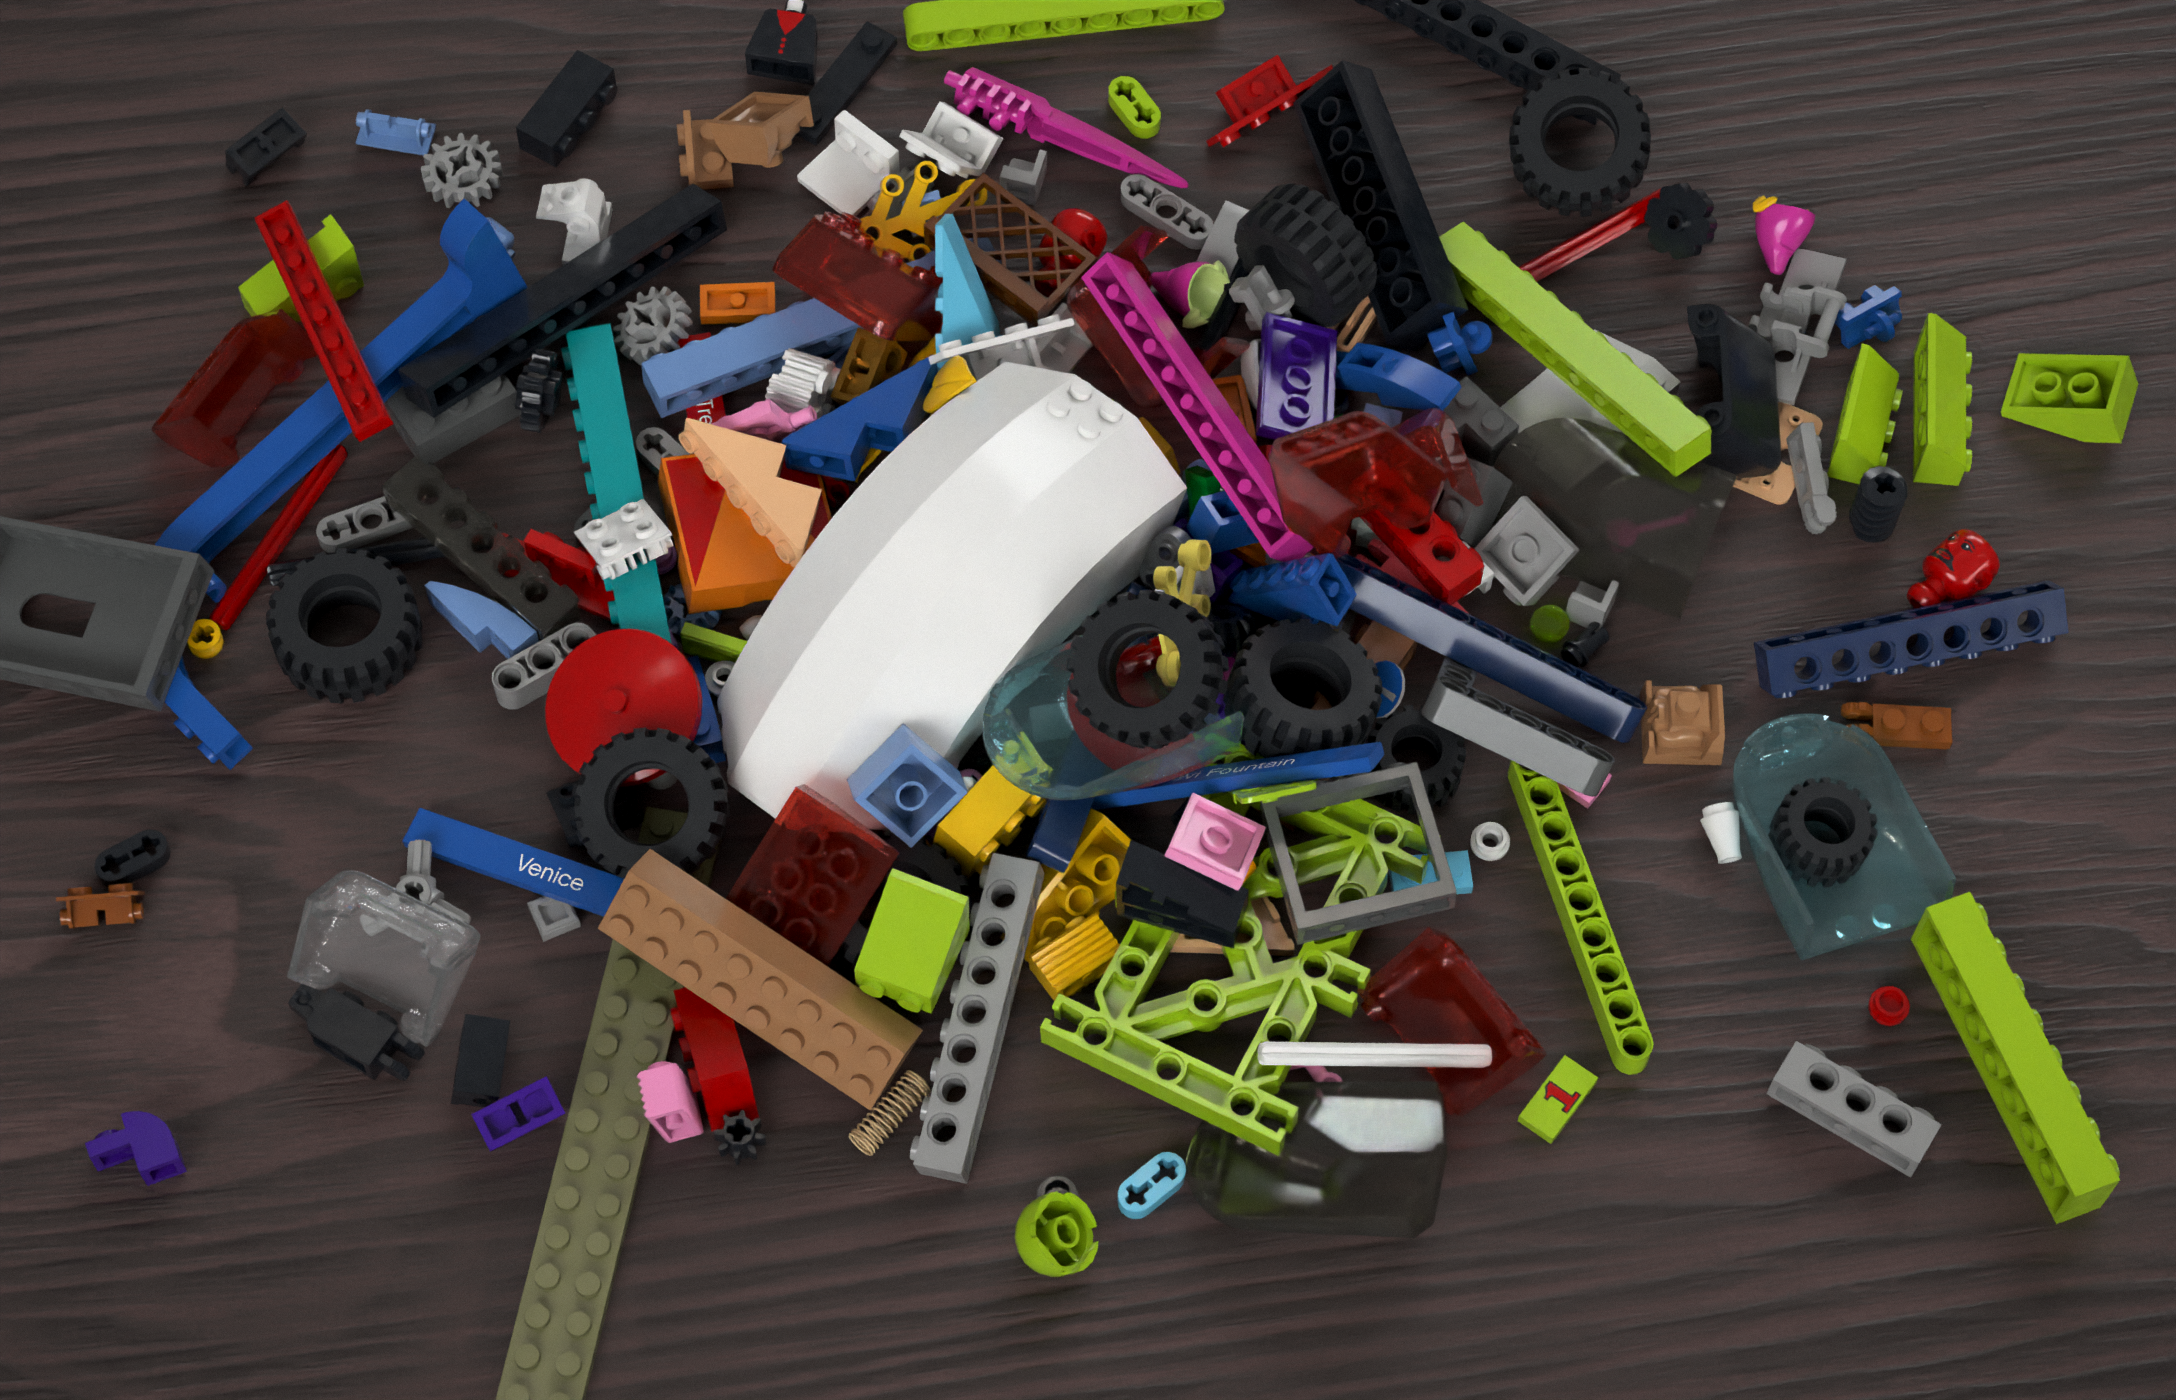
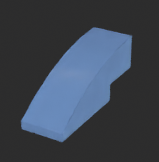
(481, 619)

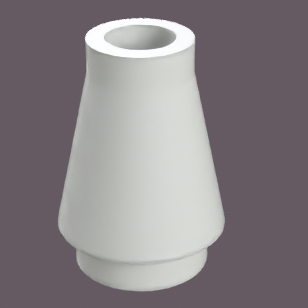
(1723, 830)

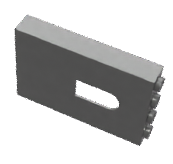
(139, 622)

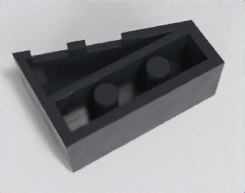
(1178, 898)

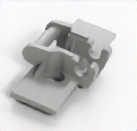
(1783, 321)

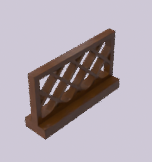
(995, 277)

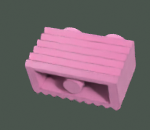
(670, 1102)

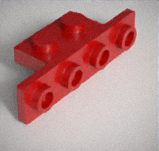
(1256, 93)
(569, 567)

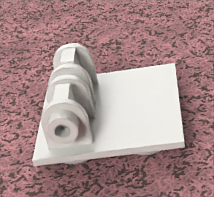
(624, 534)

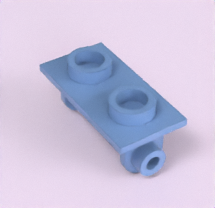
(394, 133)

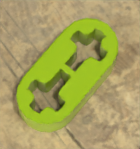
(1128, 111)

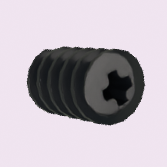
(1878, 504)

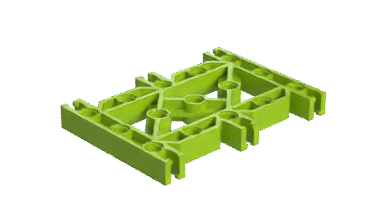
(1135, 1028)

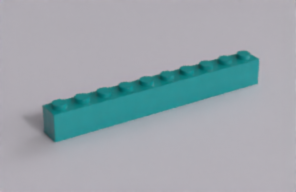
(613, 467)

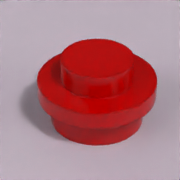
(1889, 1005)

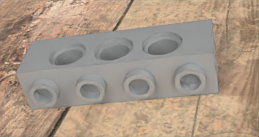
(1863, 1128)

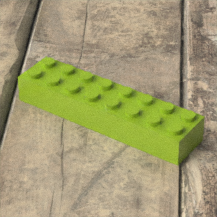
(2015, 1058)

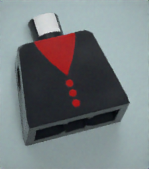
(784, 45)

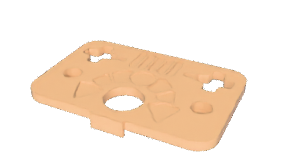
(1782, 479)

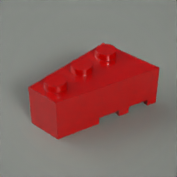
(716, 1057)

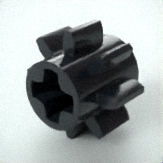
(730, 1132)

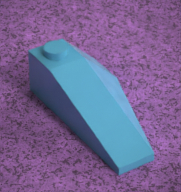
(961, 294)

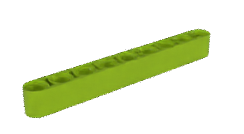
(982, 22)
(1585, 923)

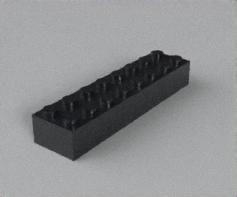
(1377, 189)

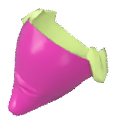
(1192, 290)

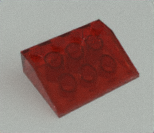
(813, 874)

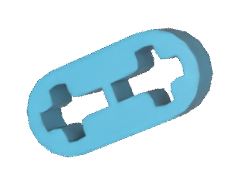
(1157, 1192)

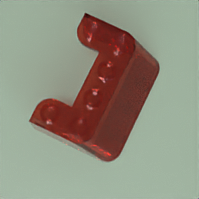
(861, 281)
(1348, 470)

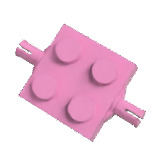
(767, 421)

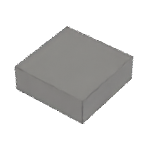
(552, 917)

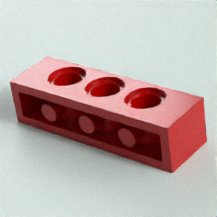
(1443, 579)

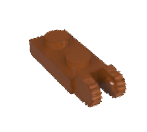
(1903, 724)

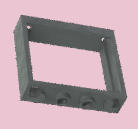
(1371, 910)

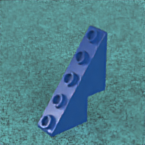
(876, 419)
(1295, 589)

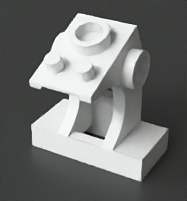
(583, 210)

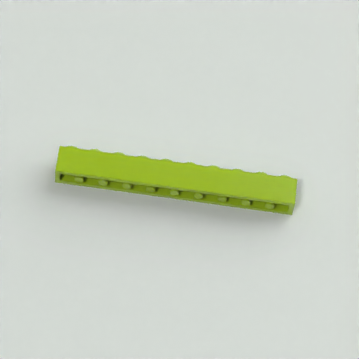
(1576, 352)

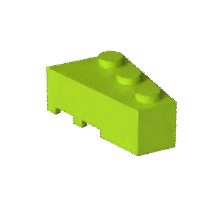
(337, 260)

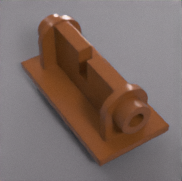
(118, 904)

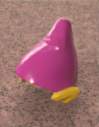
(1780, 230)

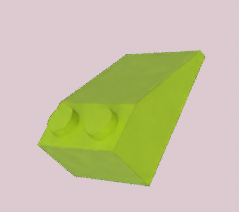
(2073, 395)

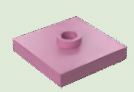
(1215, 841)

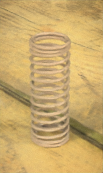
(858, 1136)

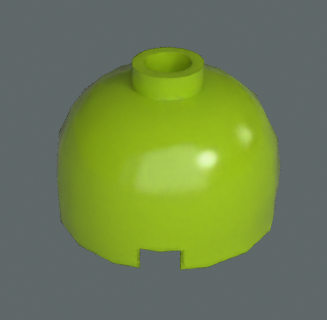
(1056, 1235)

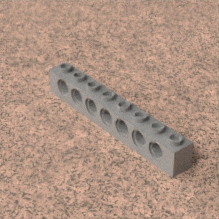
(954, 1158)

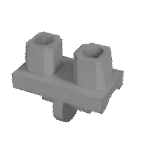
(1261, 296)

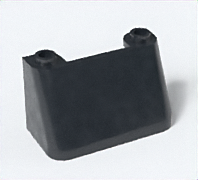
(1747, 420)

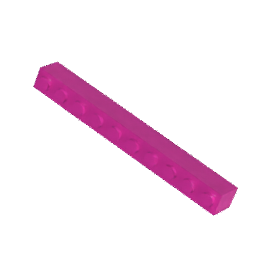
(1194, 402)

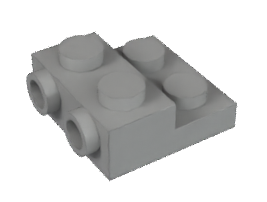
(1526, 552)

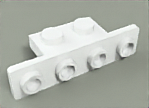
(990, 351)

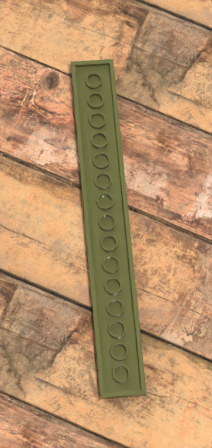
(595, 1171)

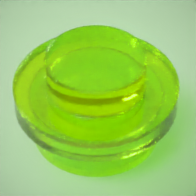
(1549, 623)

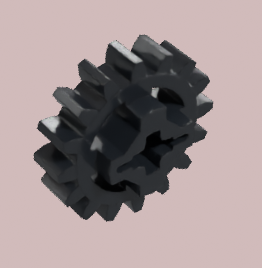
(538, 390)

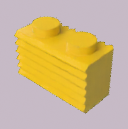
(1073, 957)

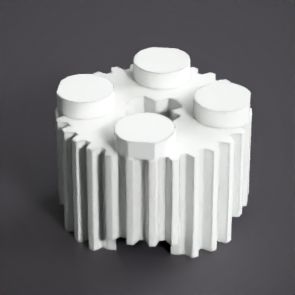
(803, 383)

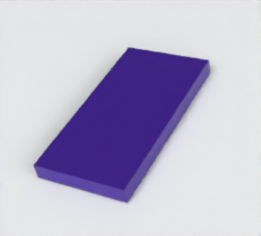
(1294, 376)

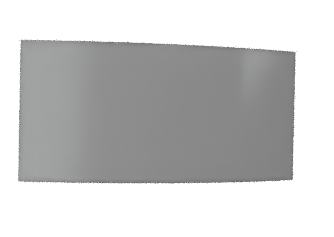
(1220, 240)

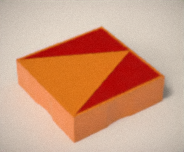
(718, 549)

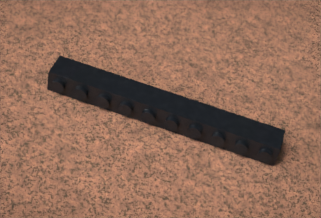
(562, 300)

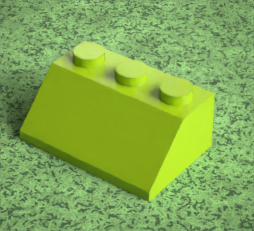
(1865, 417)

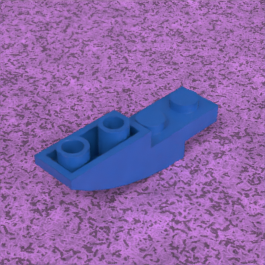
(1394, 377)

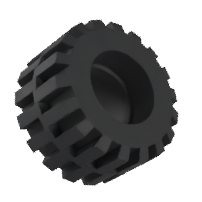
(1414, 731)
(1839, 810)

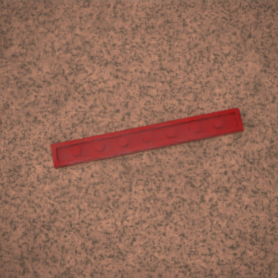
(323, 321)

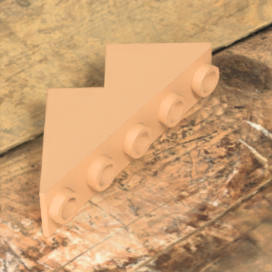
(750, 475)

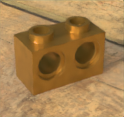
(867, 365)

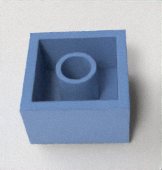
(907, 785)

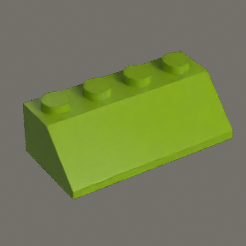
(1941, 404)

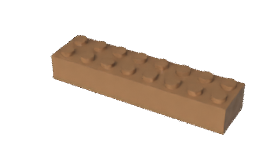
(759, 978)

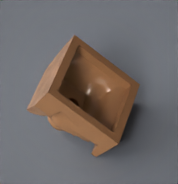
(761, 127)
(1682, 724)

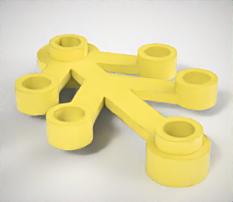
(1193, 556)

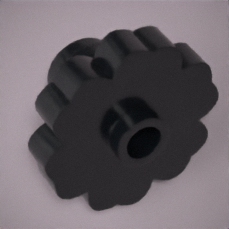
(1680, 221)

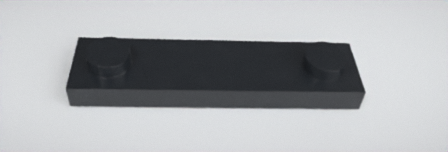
(846, 78)

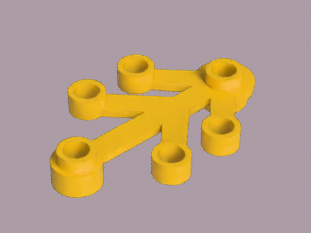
(911, 215)

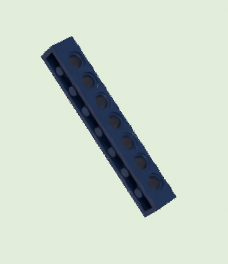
(1779, 655)

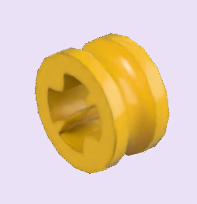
(203, 649)

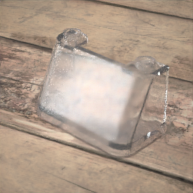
(384, 948)

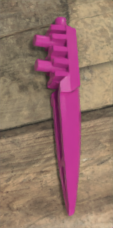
(1049, 124)

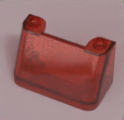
(1441, 997)

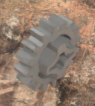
(461, 170)
(652, 324)

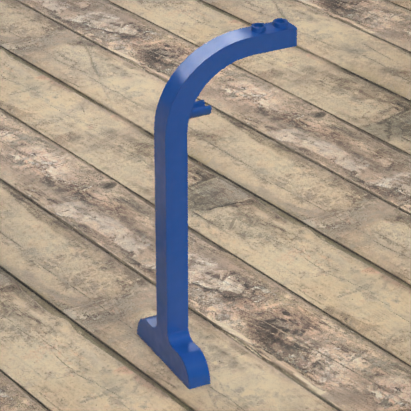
(475, 283)

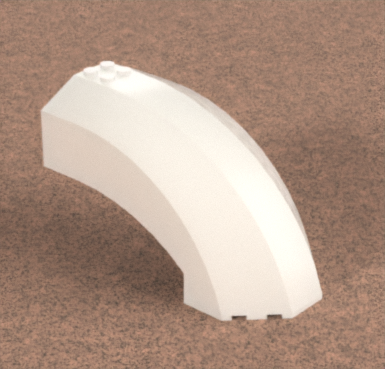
(941, 578)

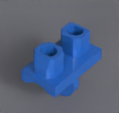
(1872, 318)
(1455, 345)

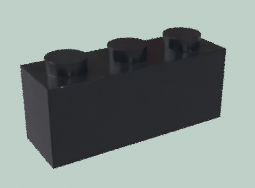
(567, 108)

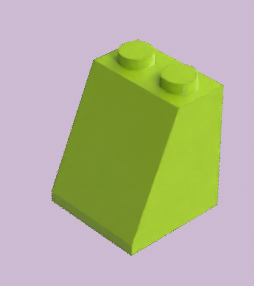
(912, 942)

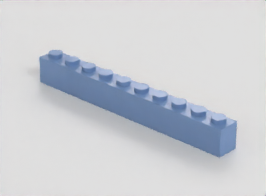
(751, 351)

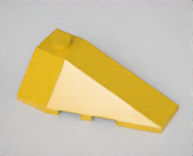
(1084, 885)

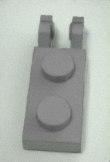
(1810, 479)

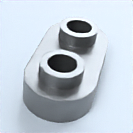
(1159, 555)

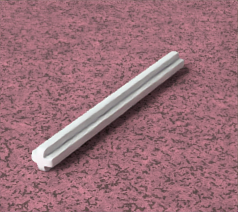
(1374, 1054)

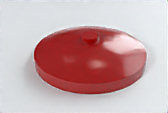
(620, 685)

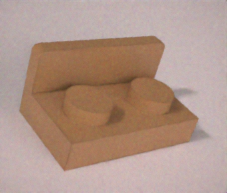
(703, 159)

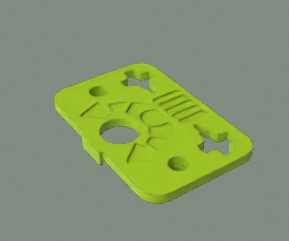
(1271, 793)

